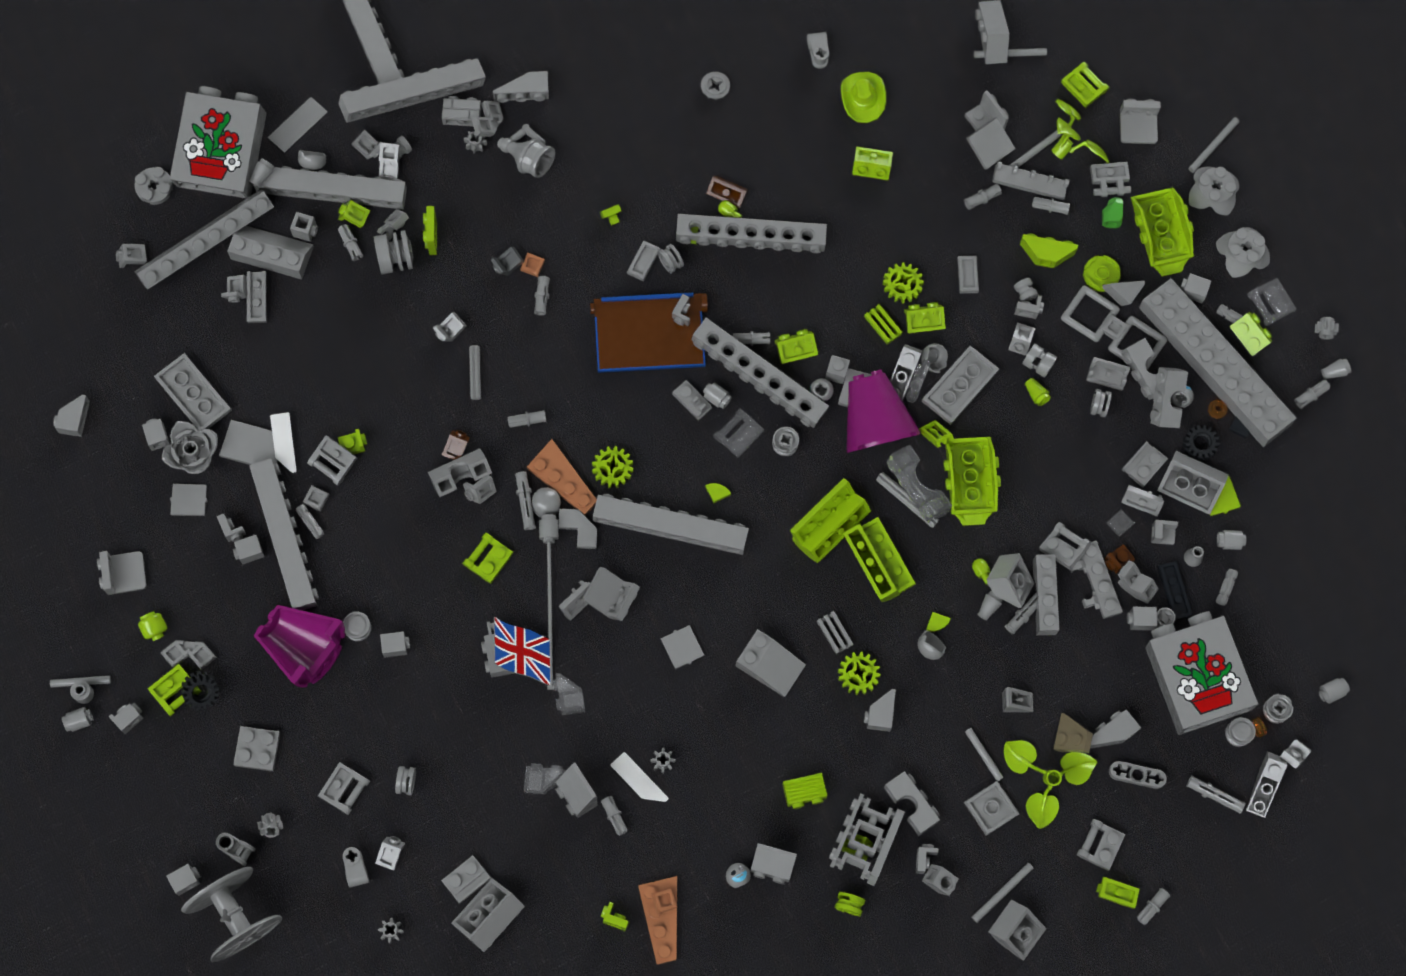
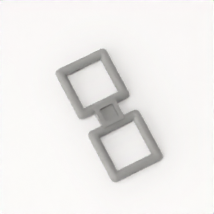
(1111, 325)

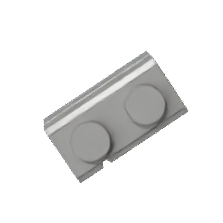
(460, 111)

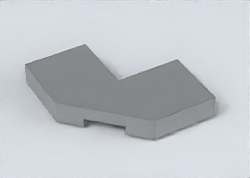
(488, 125)
(575, 520)
(180, 650)

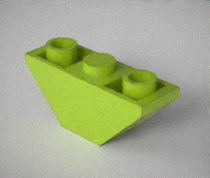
(1047, 250)

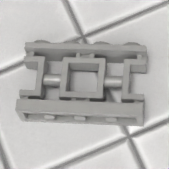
(881, 845)

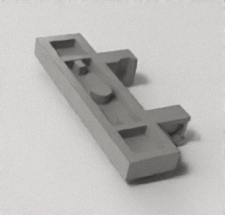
(1103, 592)

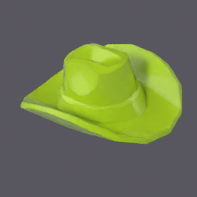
(863, 96)

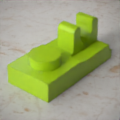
(1118, 892)

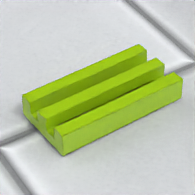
(887, 318)
(937, 438)

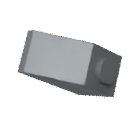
(72, 417)
(881, 713)

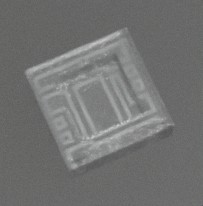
(1120, 523)

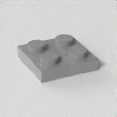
(256, 748)

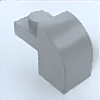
(1137, 584)

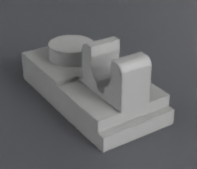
(692, 400)
(1142, 500)
(575, 602)

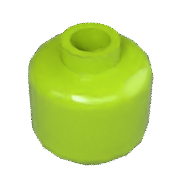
(152, 626)

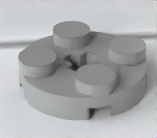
(149, 176)

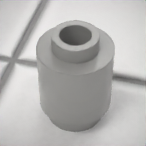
(717, 395)
(1231, 539)
(1334, 690)
(84, 697)
(77, 719)

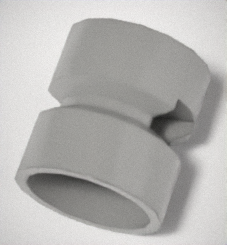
(1045, 364)

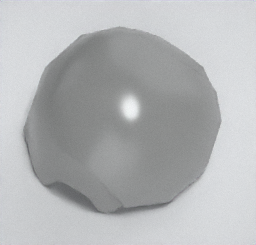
(311, 160)
(936, 355)
(546, 502)
(930, 646)

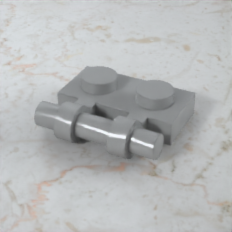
(1110, 173)

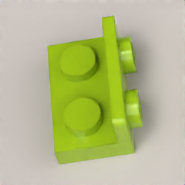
(872, 163)
(925, 318)
(796, 346)

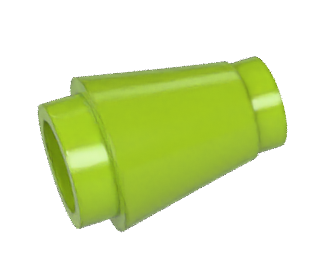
(1037, 392)

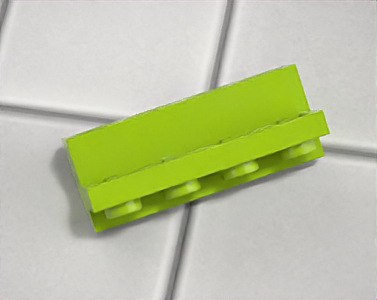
(828, 520)
(879, 559)

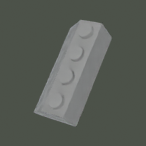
(270, 251)

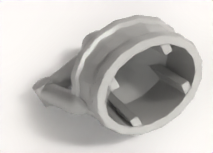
(530, 156)

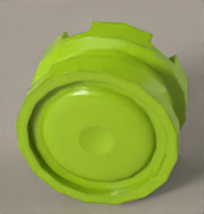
(849, 903)

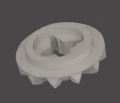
(717, 78)

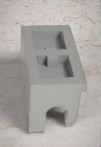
(1107, 373)

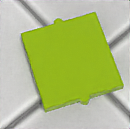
(1227, 500)

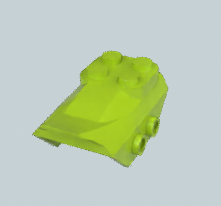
(1164, 229)
(972, 479)

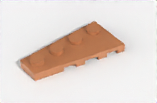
(559, 475)
(661, 926)

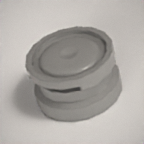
(670, 258)
(1098, 402)
(785, 441)
(357, 626)
(1277, 708)
(1240, 732)
(403, 780)

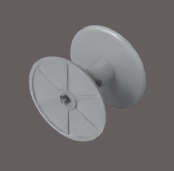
(221, 896)

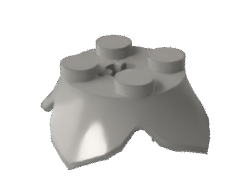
(1204, 195)
(1239, 261)
(184, 436)

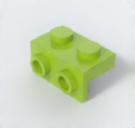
(1251, 333)

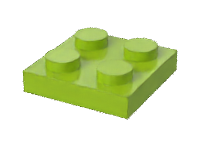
(430, 231)

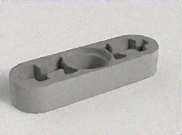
(1150, 782)

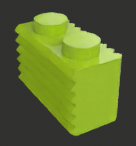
(804, 790)

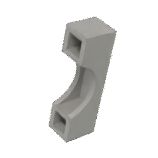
(1047, 599)

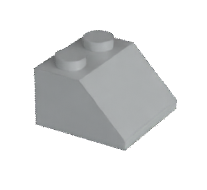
(1010, 579)
(773, 863)
(1017, 929)

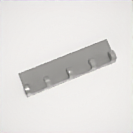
(1030, 181)

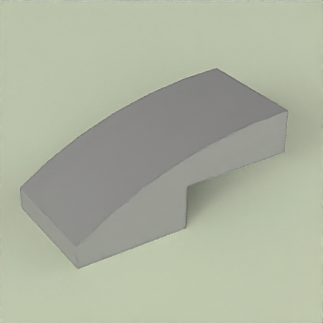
(389, 161)

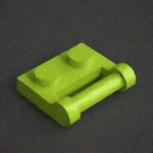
(1081, 88)
(492, 562)
(168, 686)

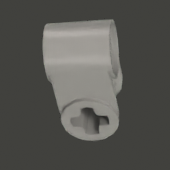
(818, 49)
(237, 850)
(355, 871)

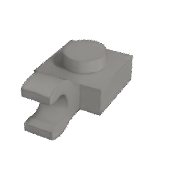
(393, 222)

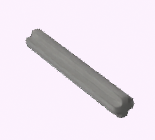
(901, 494)

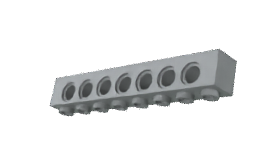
(760, 227)
(756, 363)

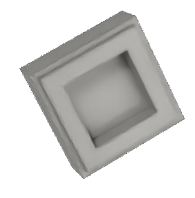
(316, 498)

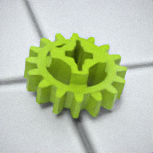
(907, 276)
(620, 468)
(856, 665)

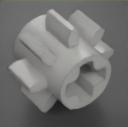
(476, 145)
(1326, 328)
(658, 763)
(270, 825)
(385, 931)

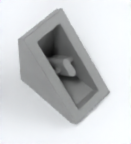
(1124, 292)
(1017, 700)

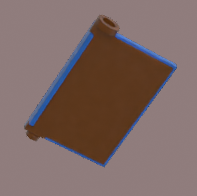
(641, 333)

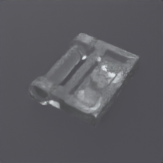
(1276, 297)
(917, 381)
(743, 437)

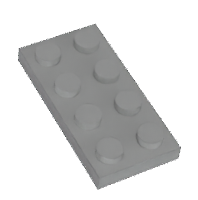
(960, 385)
(192, 393)

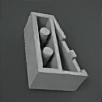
(993, 31)

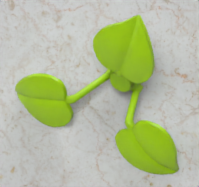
(1065, 145)
(1075, 766)

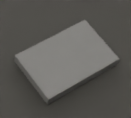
(248, 444)

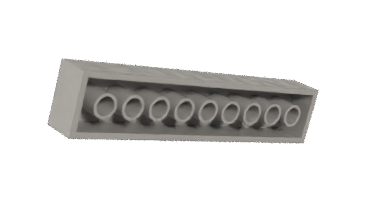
(1217, 362)

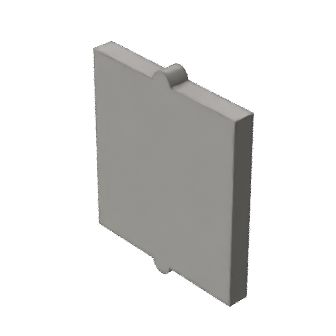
(188, 499)
(682, 647)

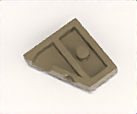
(1072, 736)

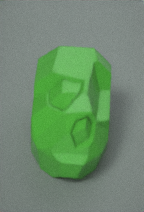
(1113, 213)

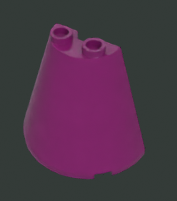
(876, 413)
(301, 643)

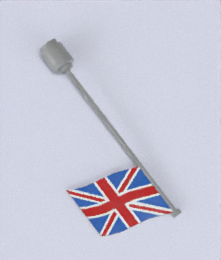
(522, 649)

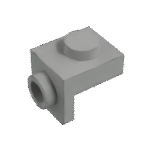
(366, 145)
(236, 288)
(449, 328)

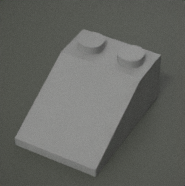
(770, 663)
(576, 791)

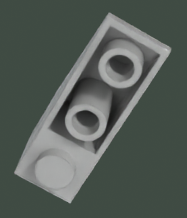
(526, 87)
(905, 369)
(1116, 731)
(1266, 784)

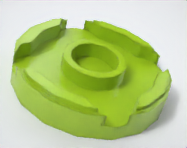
(1101, 271)

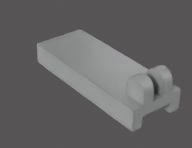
(257, 297)

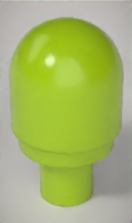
(728, 210)
(981, 569)

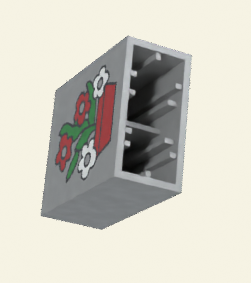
(218, 143)
(1200, 673)

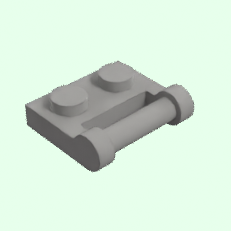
(334, 454)
(1063, 552)
(337, 786)
(1107, 847)

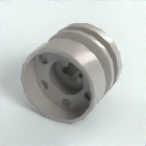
(393, 252)

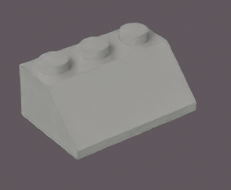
(1193, 482)
(488, 914)

